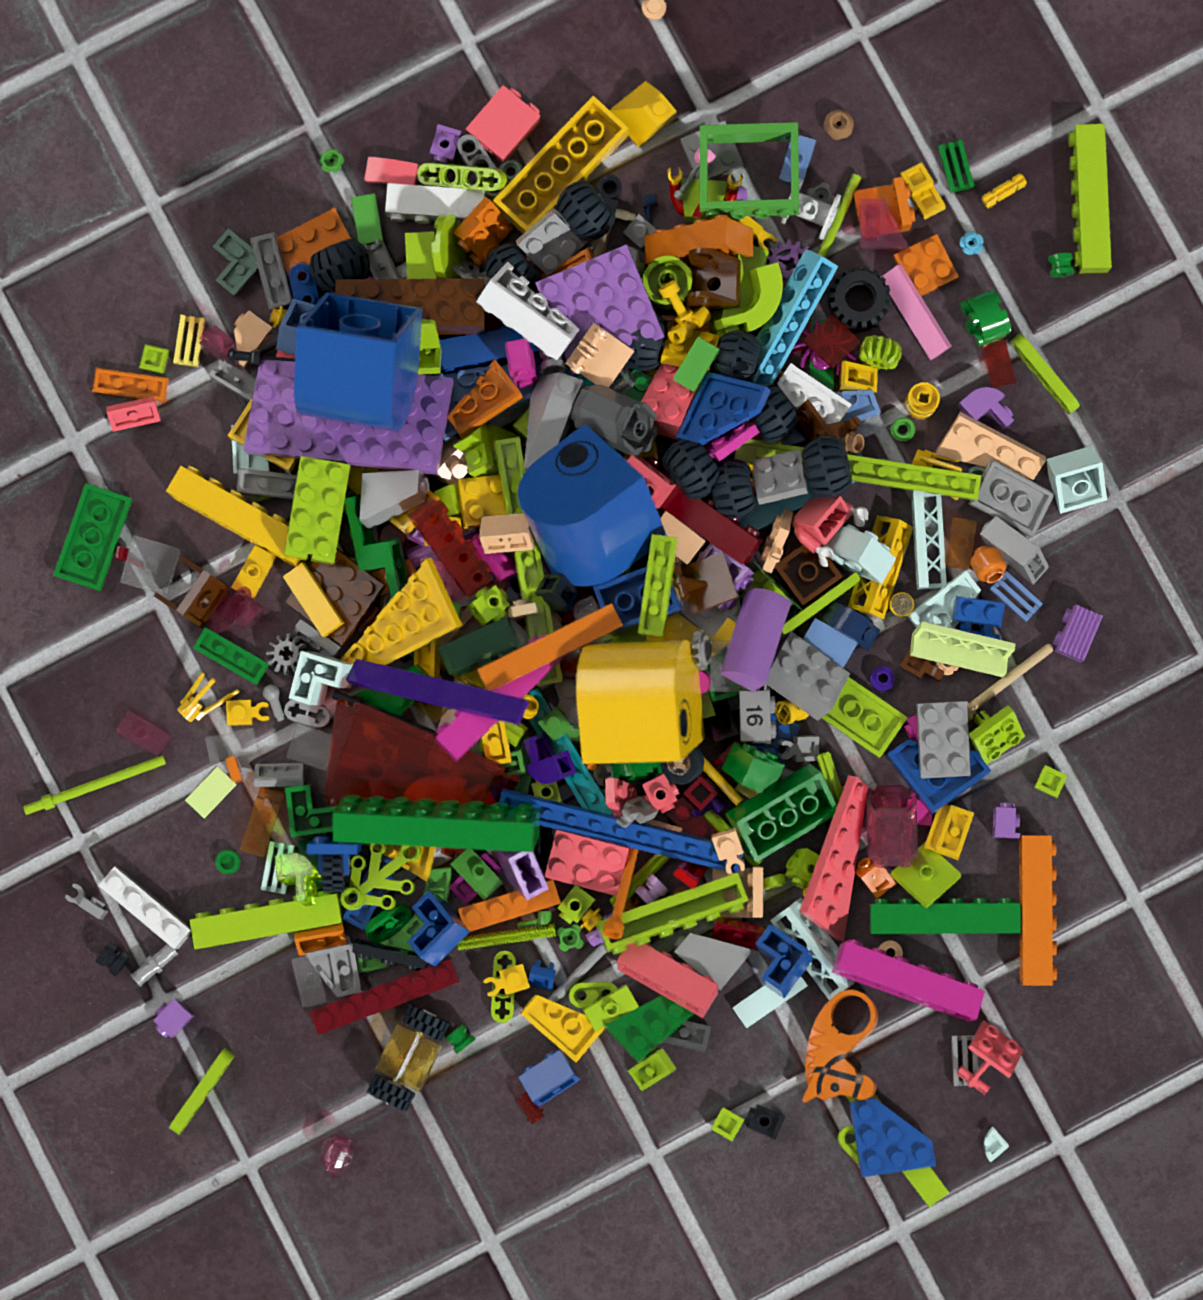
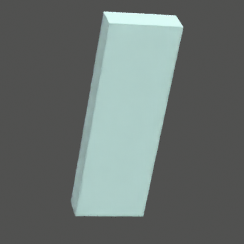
(763, 1002)

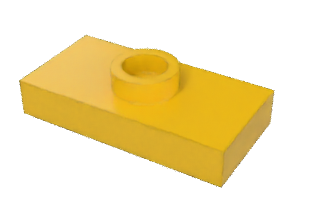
(254, 570)

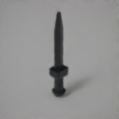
(252, 357)

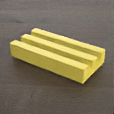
(192, 320)

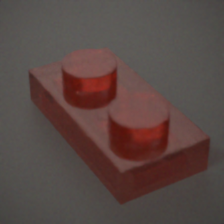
(998, 364)

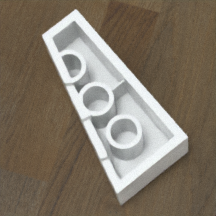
(527, 312)

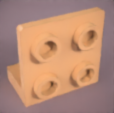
(753, 885)

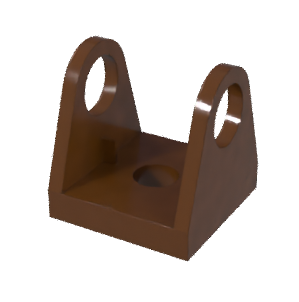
(707, 270)
(201, 598)

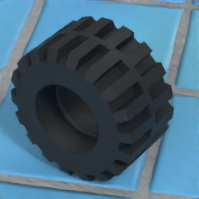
(864, 279)

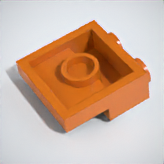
(482, 231)

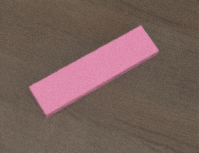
(916, 312)

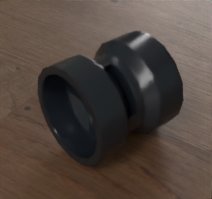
(112, 959)

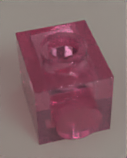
(216, 342)

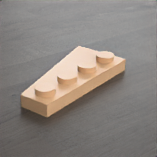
(978, 444)

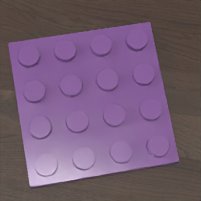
(603, 293)

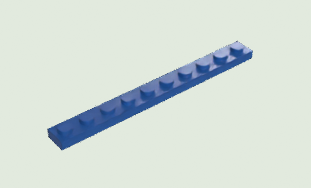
(636, 835)

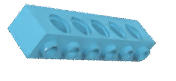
(795, 308)

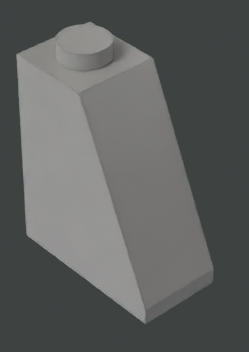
(390, 494)
(1015, 549)
(711, 956)

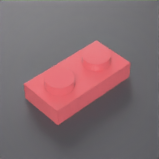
(133, 413)

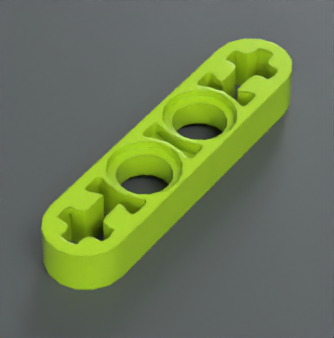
(461, 179)
(1044, 373)
(202, 1091)

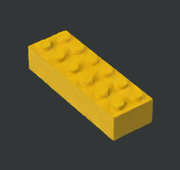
(564, 160)
(231, 511)

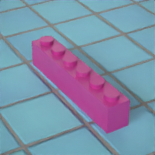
(469, 728)
(908, 981)

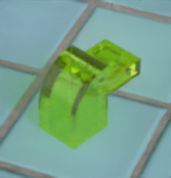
(301, 871)

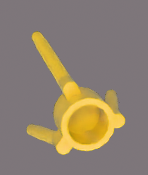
(928, 459)
(191, 706)

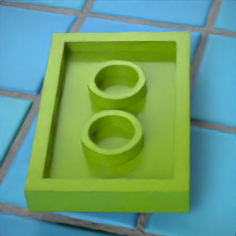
(865, 718)

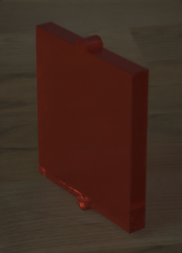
(831, 341)

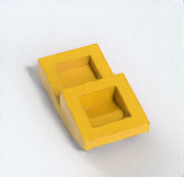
(923, 191)

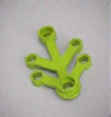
(377, 878)

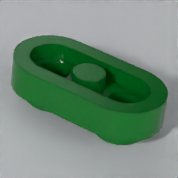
(388, 923)

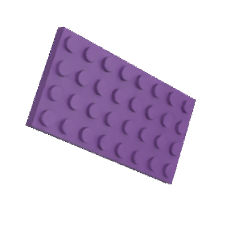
(281, 431)

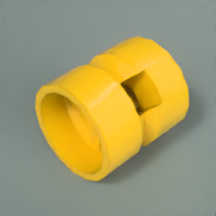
(922, 400)

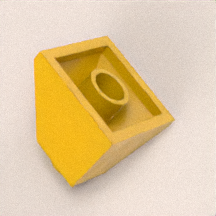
(644, 113)

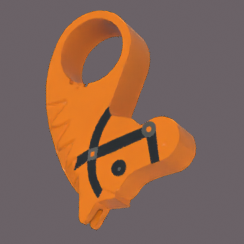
(827, 1051)

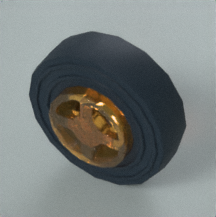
(681, 774)

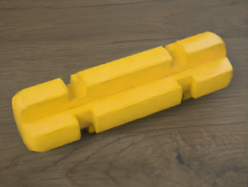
(1003, 190)

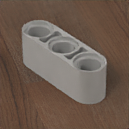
(475, 158)

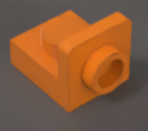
(875, 878)

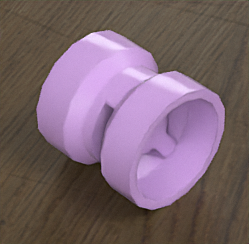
(651, 890)

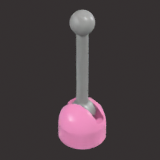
(679, 194)

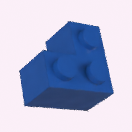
(440, 930)
(788, 959)

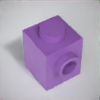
(172, 1018)

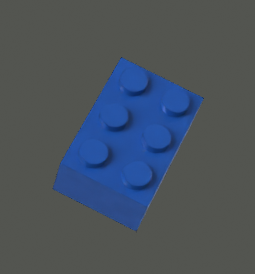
(627, 597)

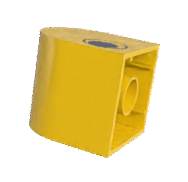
(638, 702)

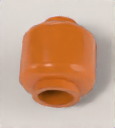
(988, 564)

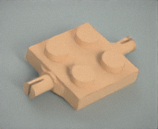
(774, 543)

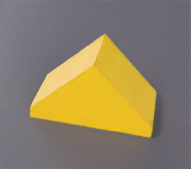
(857, 377)

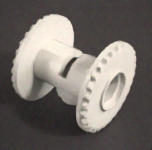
(816, 211)

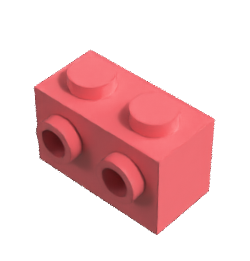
(657, 483)

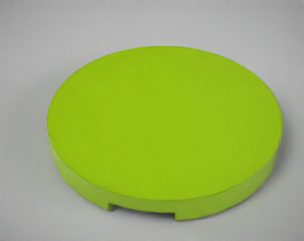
(445, 249)

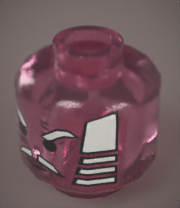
(336, 1154)

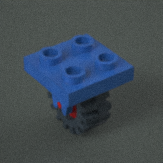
(333, 861)

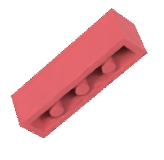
(668, 977)

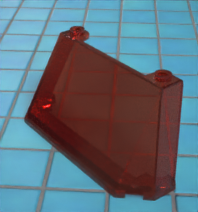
(393, 759)

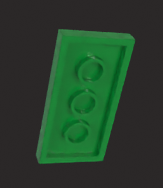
(93, 537)

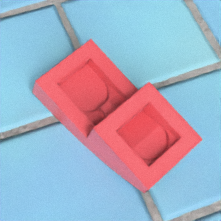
(391, 171)

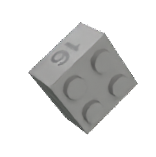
(755, 717)

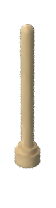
(1007, 680)

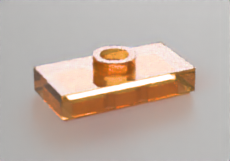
(960, 543)

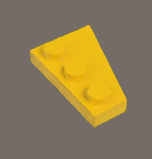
(561, 1025)

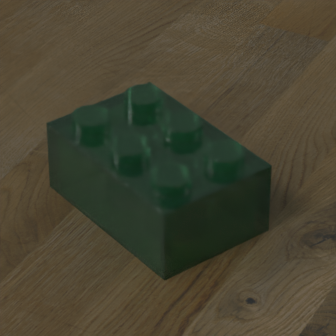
(479, 647)

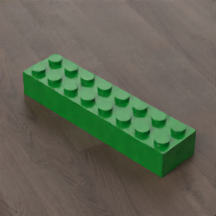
(436, 823)

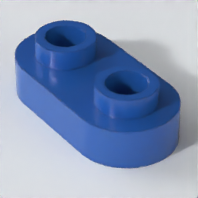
(303, 287)

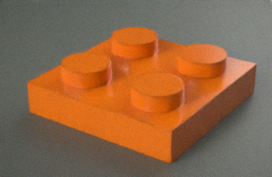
(927, 265)

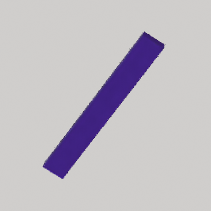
(437, 691)

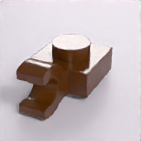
(919, 666)

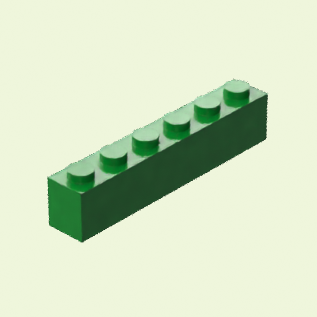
(945, 918)

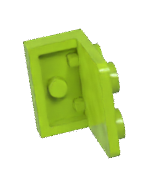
(430, 349)

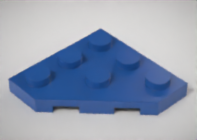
(721, 406)
(934, 791)
(887, 1141)

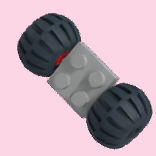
(553, 240)
(782, 477)

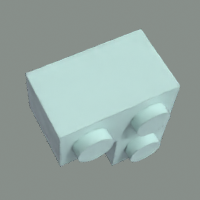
(314, 676)

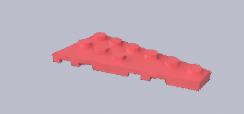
(833, 877)

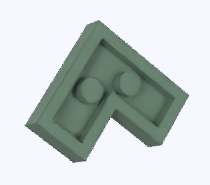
(241, 259)

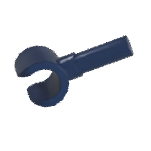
(648, 202)

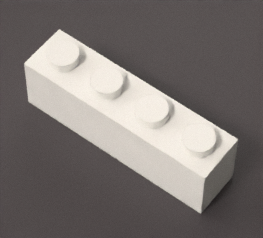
(429, 202)
(146, 907)

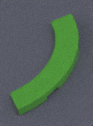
(439, 884)

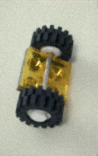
(408, 1057)

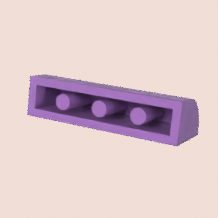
(755, 638)

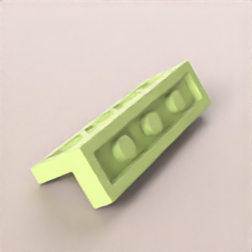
(960, 650)

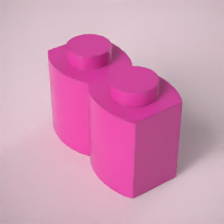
(521, 363)

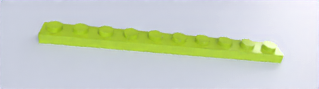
(883, 472)
(527, 562)

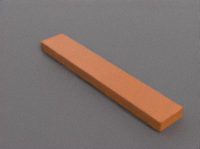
(550, 648)

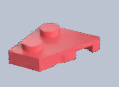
(617, 794)

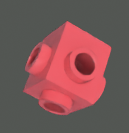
(657, 784)

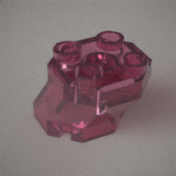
(892, 826)

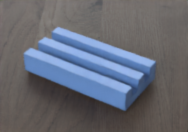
(1025, 617)

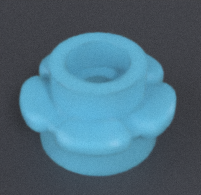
(971, 249)

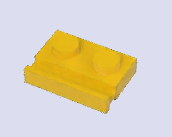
(949, 831)

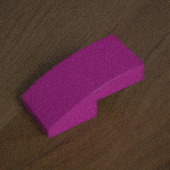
(464, 890)

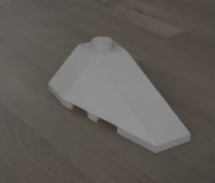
(550, 413)

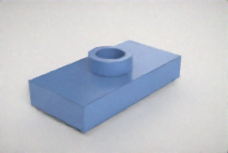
(806, 148)

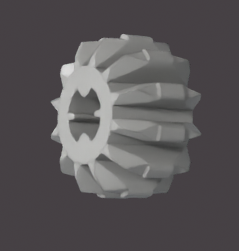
(278, 649)

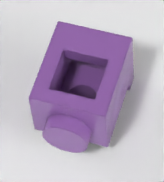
(448, 154)
(1005, 821)

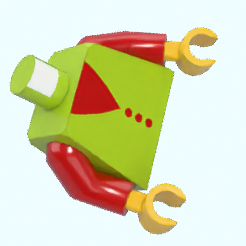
(690, 204)

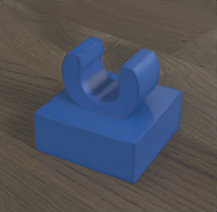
(542, 977)

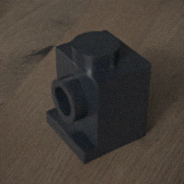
(557, 592)
(774, 1125)

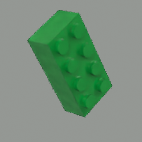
(783, 815)

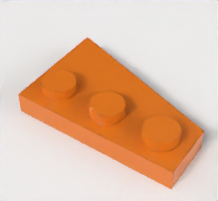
(487, 399)

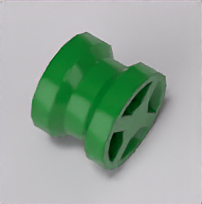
(1061, 265)
(460, 1039)

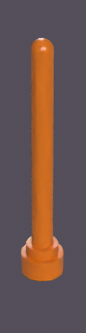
(614, 926)

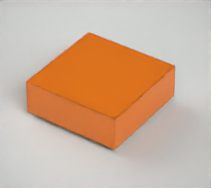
(234, 769)

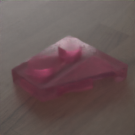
(878, 226)

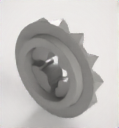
(701, 650)

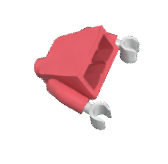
(821, 520)

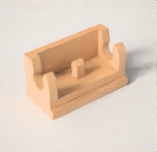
(505, 533)

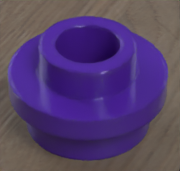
(877, 684)

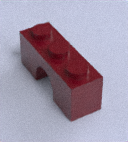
(704, 788)

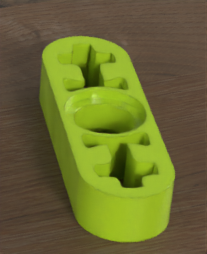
(508, 1005)

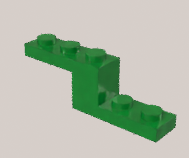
(376, 554)

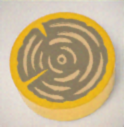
(901, 604)

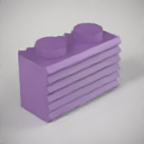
(1077, 633)

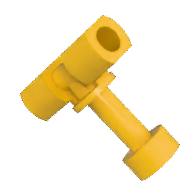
(686, 319)

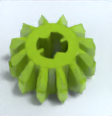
(880, 352)

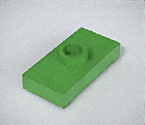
(476, 873)

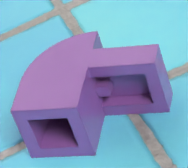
(987, 401)

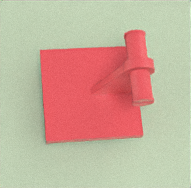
(995, 1050)

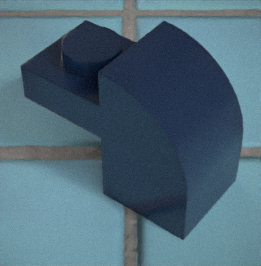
(851, 624)

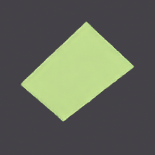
(210, 792)

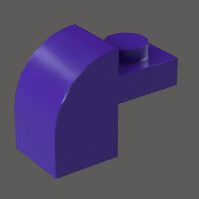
(545, 765)

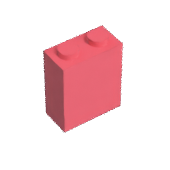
(504, 124)

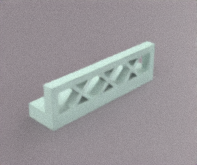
(920, 544)
(817, 942)

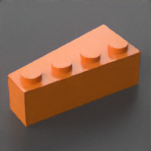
(717, 234)

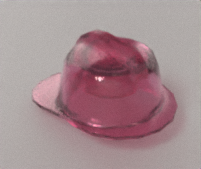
(235, 610)

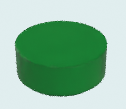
(228, 862)

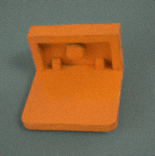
(896, 199)

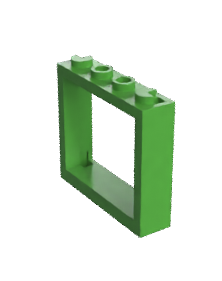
(742, 134)

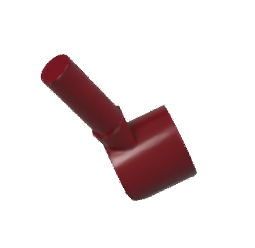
(121, 553)

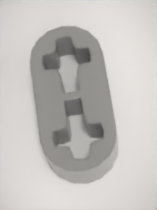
(306, 719)

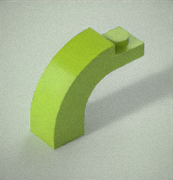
(767, 293)

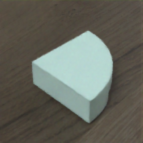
(994, 1144)

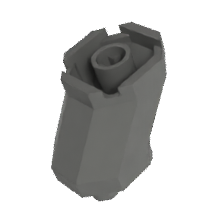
(616, 419)

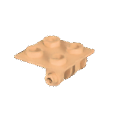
(599, 356)

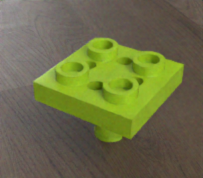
(996, 733)

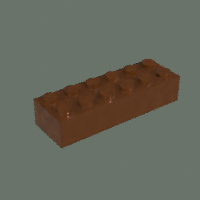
(445, 301)

